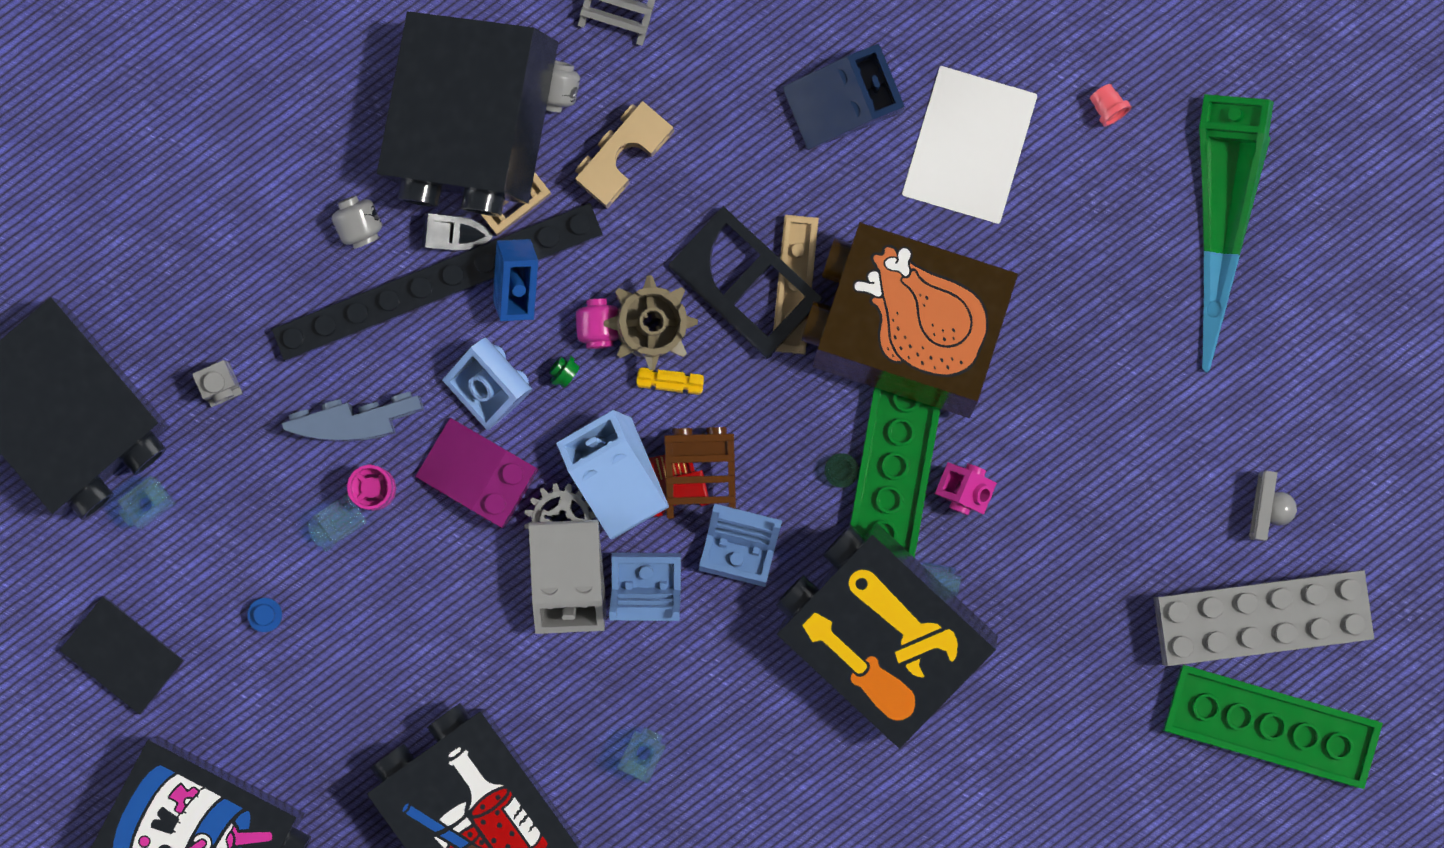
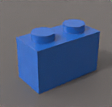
(515, 280)

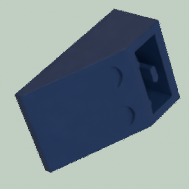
(844, 97)

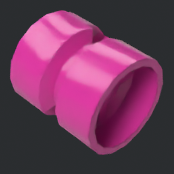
(371, 487)

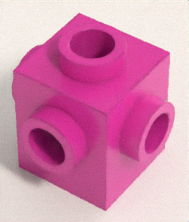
(966, 488)

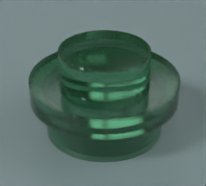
(841, 470)

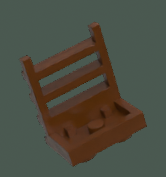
(690, 448)

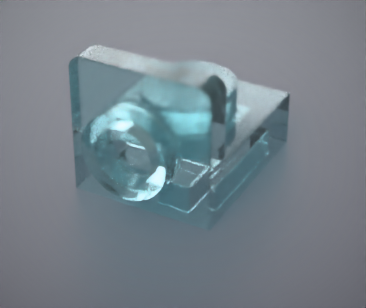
(335, 523)

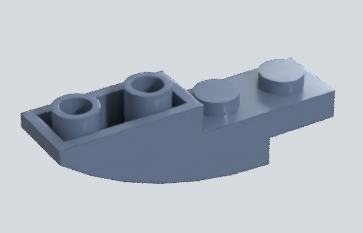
(341, 425)

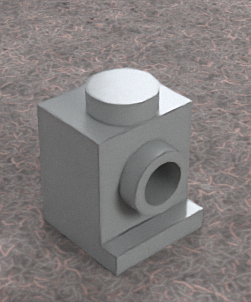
(217, 383)

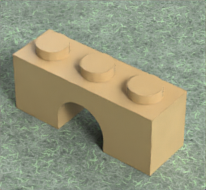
(640, 129)

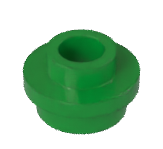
(563, 371)

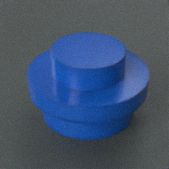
(265, 615)

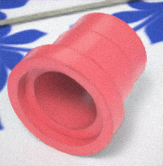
(1109, 105)

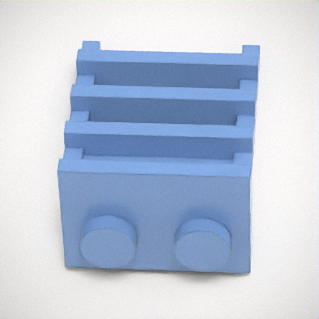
(740, 545)
(645, 587)

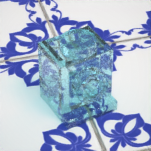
(130, 503)
(642, 768)

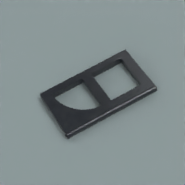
(694, 268)

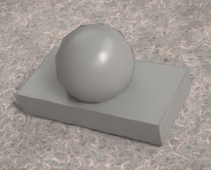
(1270, 507)

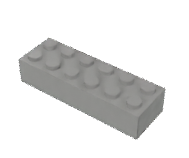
(1263, 618)

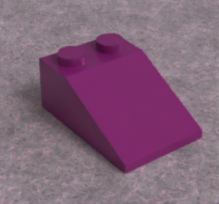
(477, 473)

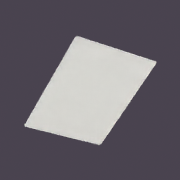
(969, 144)

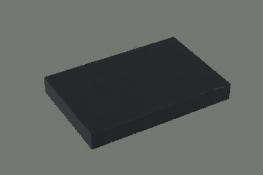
(122, 655)

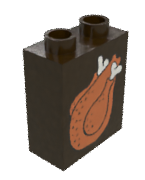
(910, 318)

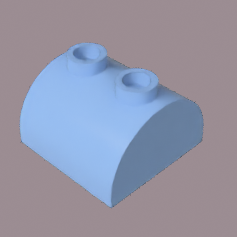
(487, 383)

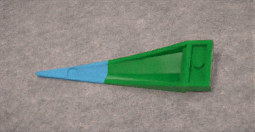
(1232, 160)

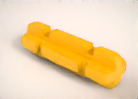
(670, 381)

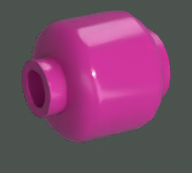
(591, 324)

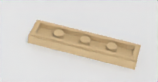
(799, 254)

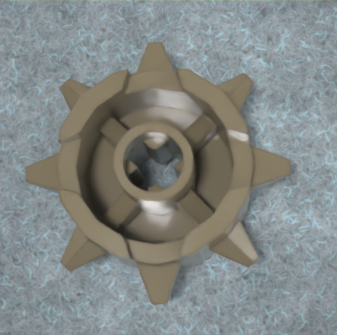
(662, 307)

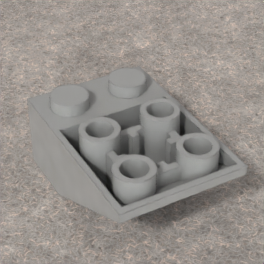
(567, 577)

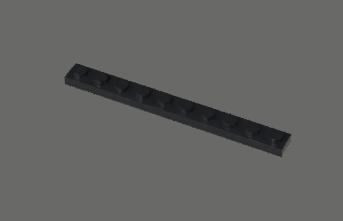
(429, 285)

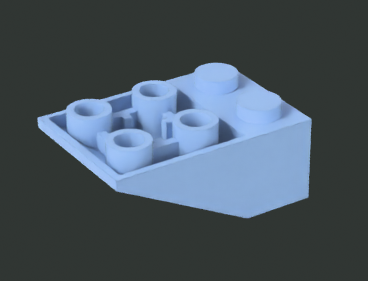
(613, 473)

